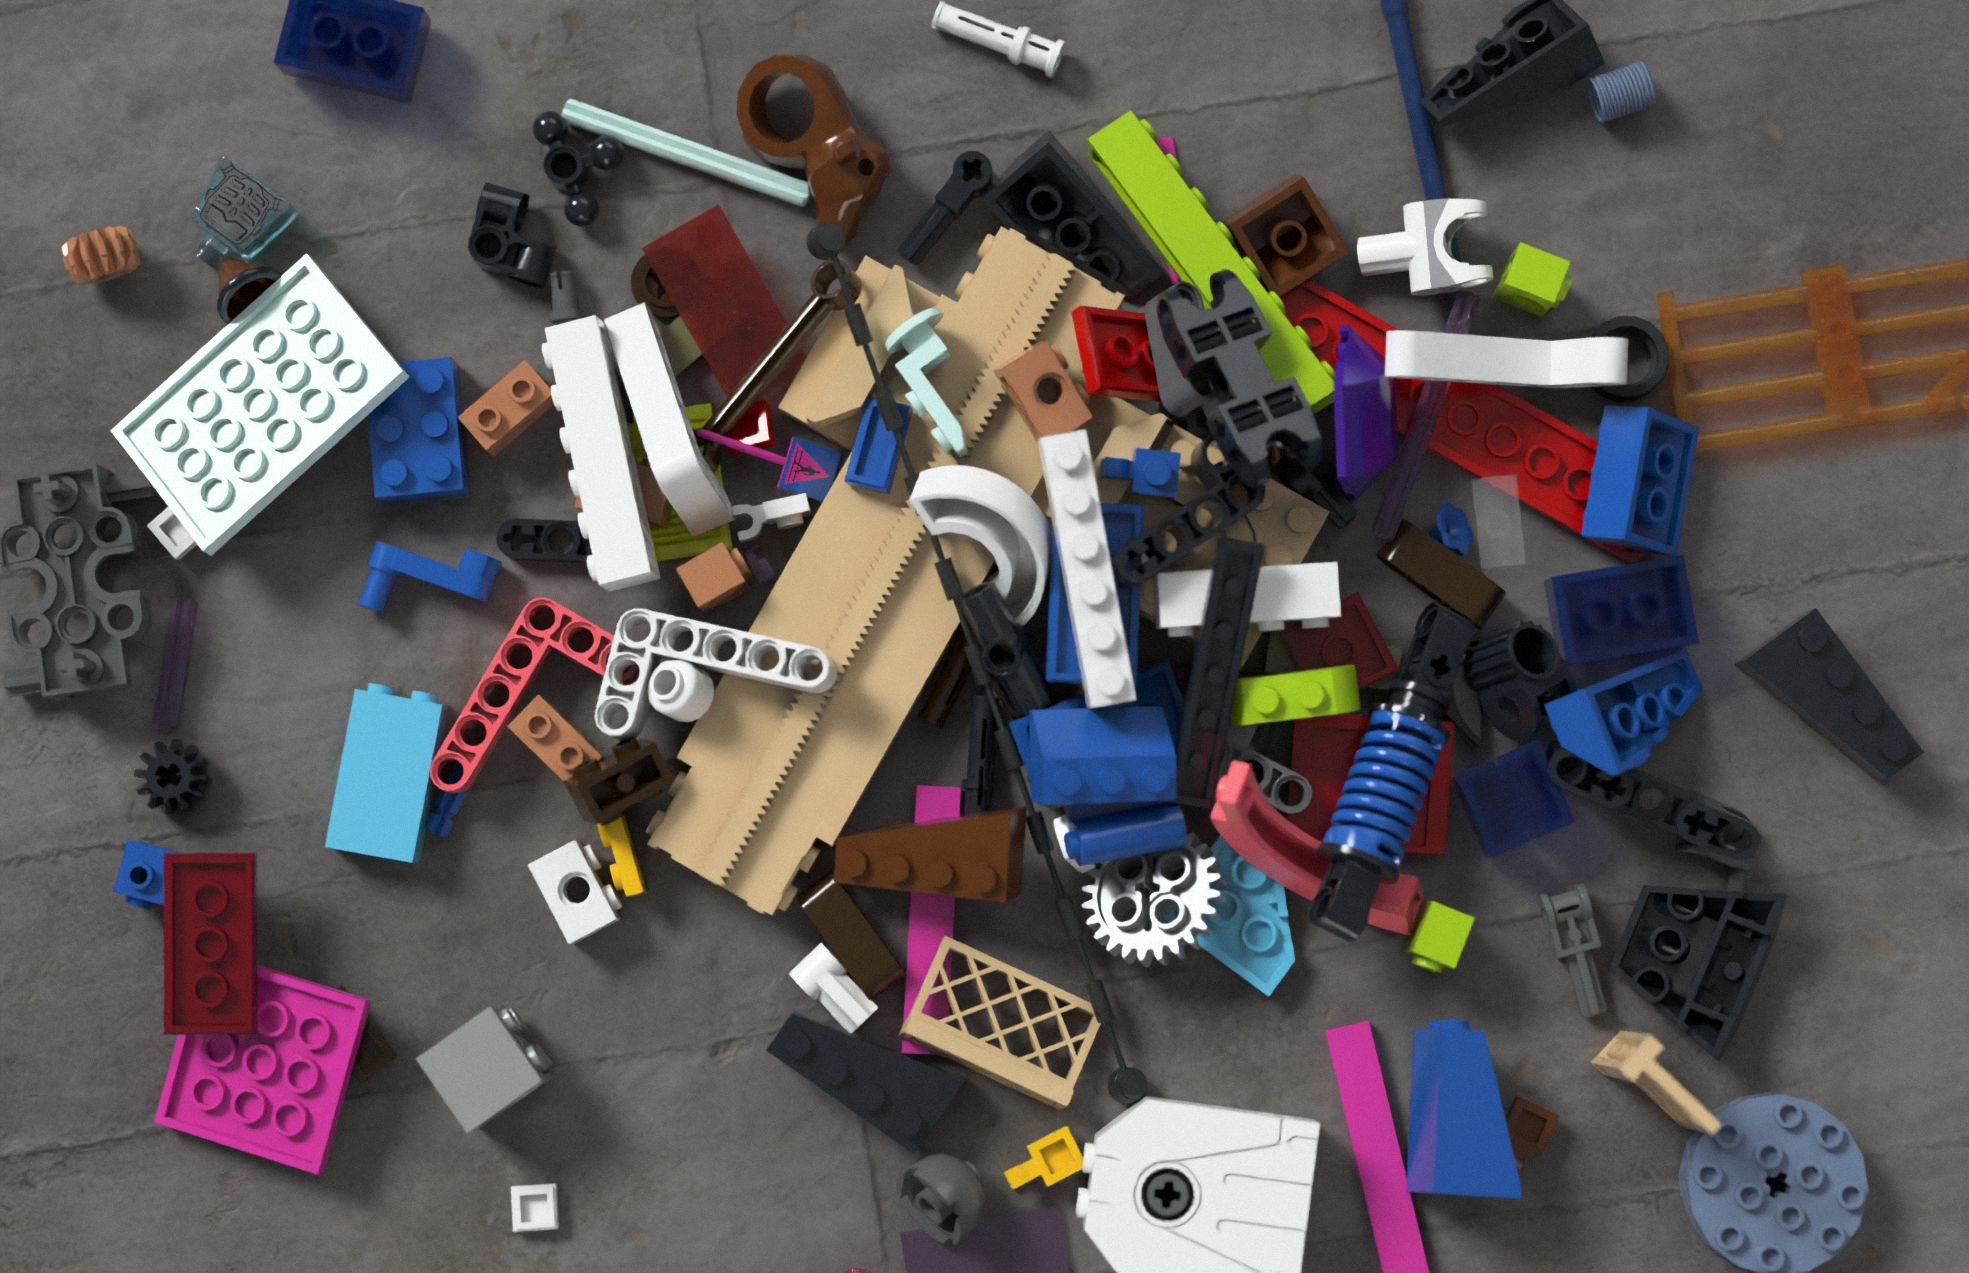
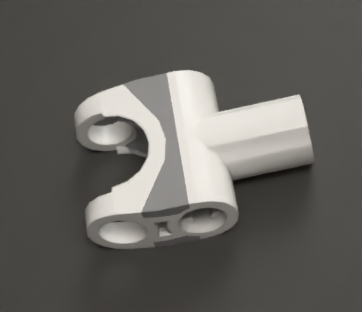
(1426, 248)

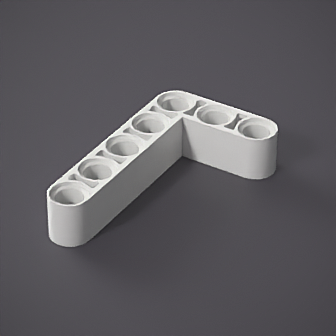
(1506, 360)
(665, 423)
(702, 653)

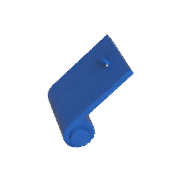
(1122, 830)

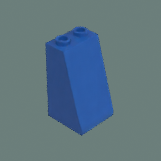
(1457, 1116)

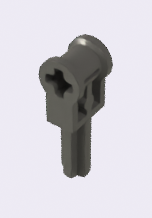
(1573, 935)

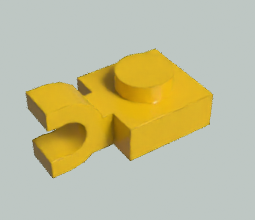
(1052, 1158)

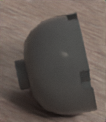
(943, 1196)

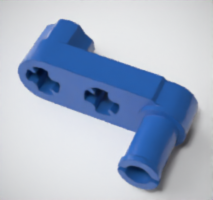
(472, 578)

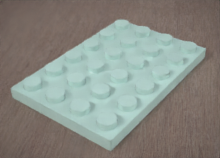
(259, 404)

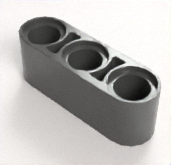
(1177, 393)
(1272, 776)

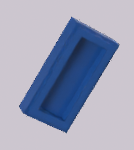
(876, 450)

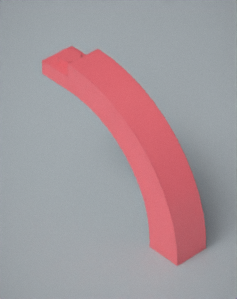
(1290, 854)

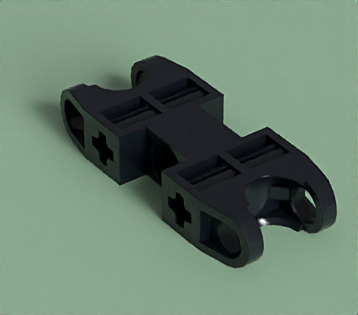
(1226, 350)

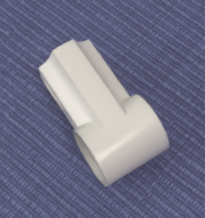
(827, 980)

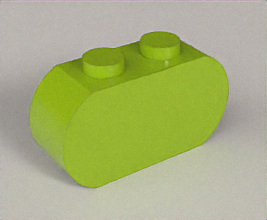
(1295, 695)

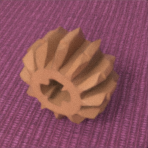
(101, 255)

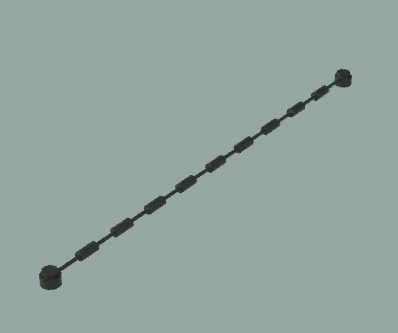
(1124, 1083)

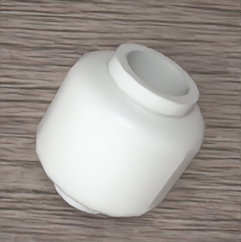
(680, 690)

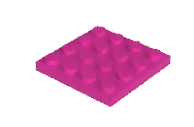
(271, 1088)

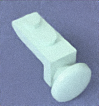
(925, 354)

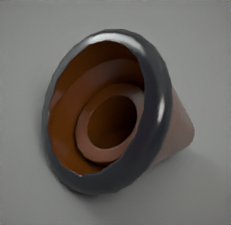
(241, 285)

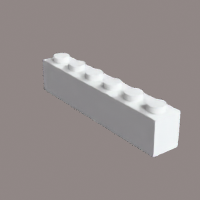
(601, 454)
(1086, 569)

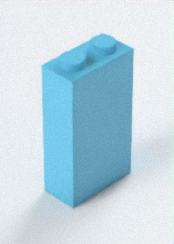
(385, 774)

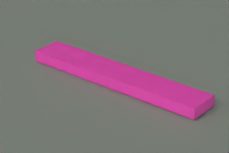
(929, 919)
(1376, 1149)

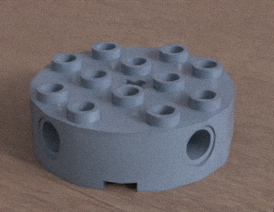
(1818, 1193)

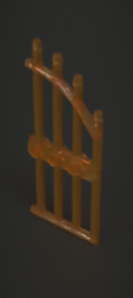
(1836, 349)

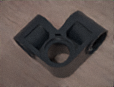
(501, 217)

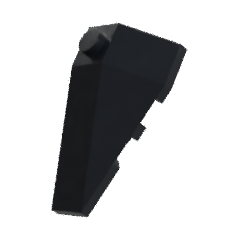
(1534, 54)
(1065, 213)

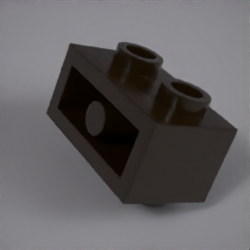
(627, 776)

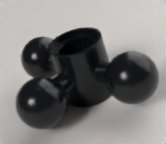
(604, 153)

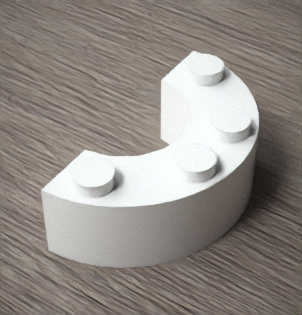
(1000, 518)

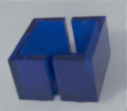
(1512, 799)

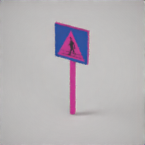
(805, 468)

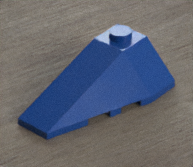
(1627, 714)

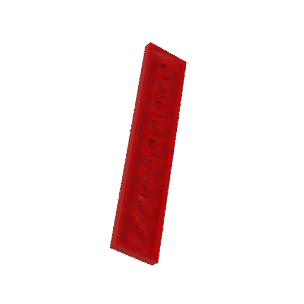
(1478, 425)

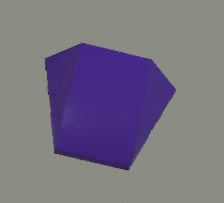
(1363, 414)

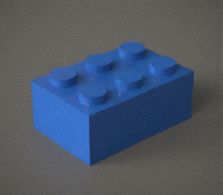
(418, 437)

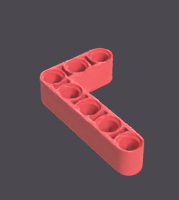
(518, 682)

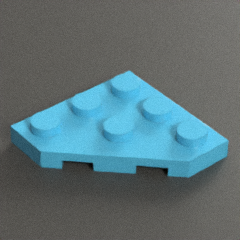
(1254, 922)

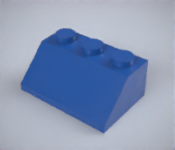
(1640, 480)
(1101, 755)

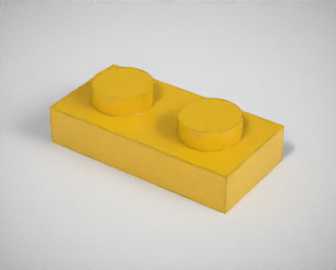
(626, 871)

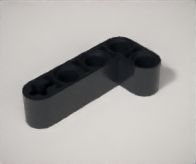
(1183, 523)

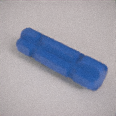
(447, 805)

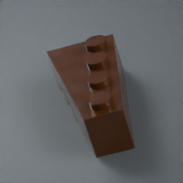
(946, 856)

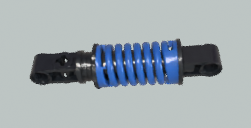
(1390, 775)

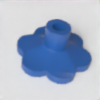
(1452, 529)

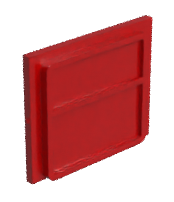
(1323, 755)

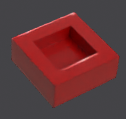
(754, 428)

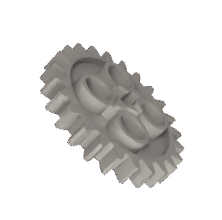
(1191, 894)

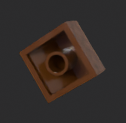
(1286, 235)

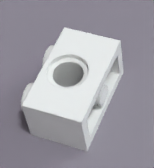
(554, 874)

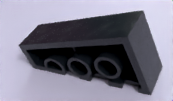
(1831, 693)
(875, 1082)

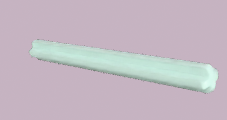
(687, 152)

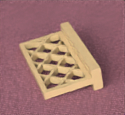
(986, 1058)
(1631, 1059)

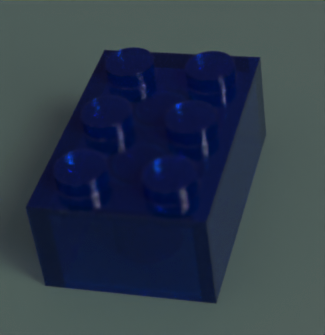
(355, 45)
(1622, 611)

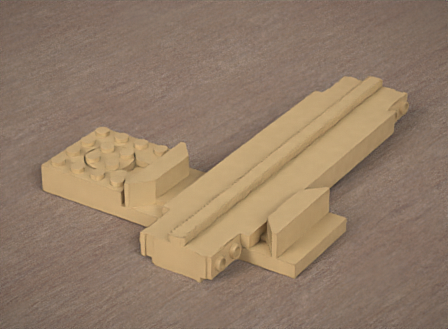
(863, 582)

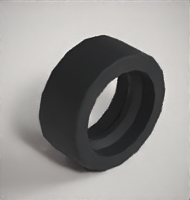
(1659, 357)

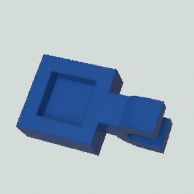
(1150, 472)

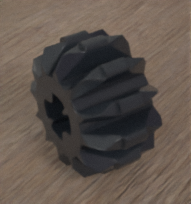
(174, 759)

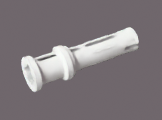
(1018, 44)

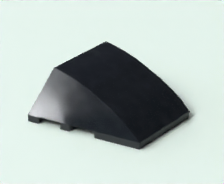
(1699, 956)

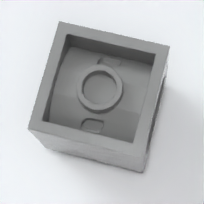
(486, 1066)

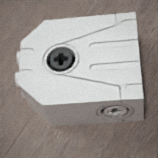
(1237, 1183)

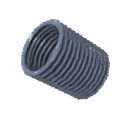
(1621, 91)

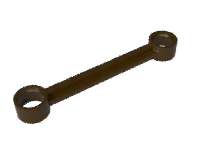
(779, 354)

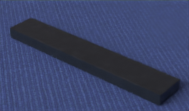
(1216, 669)

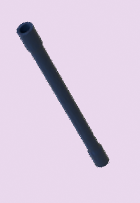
(1396, 16)

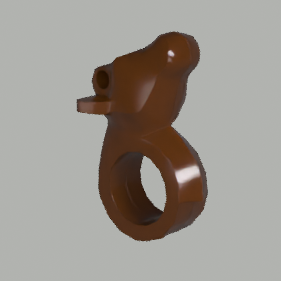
(838, 158)

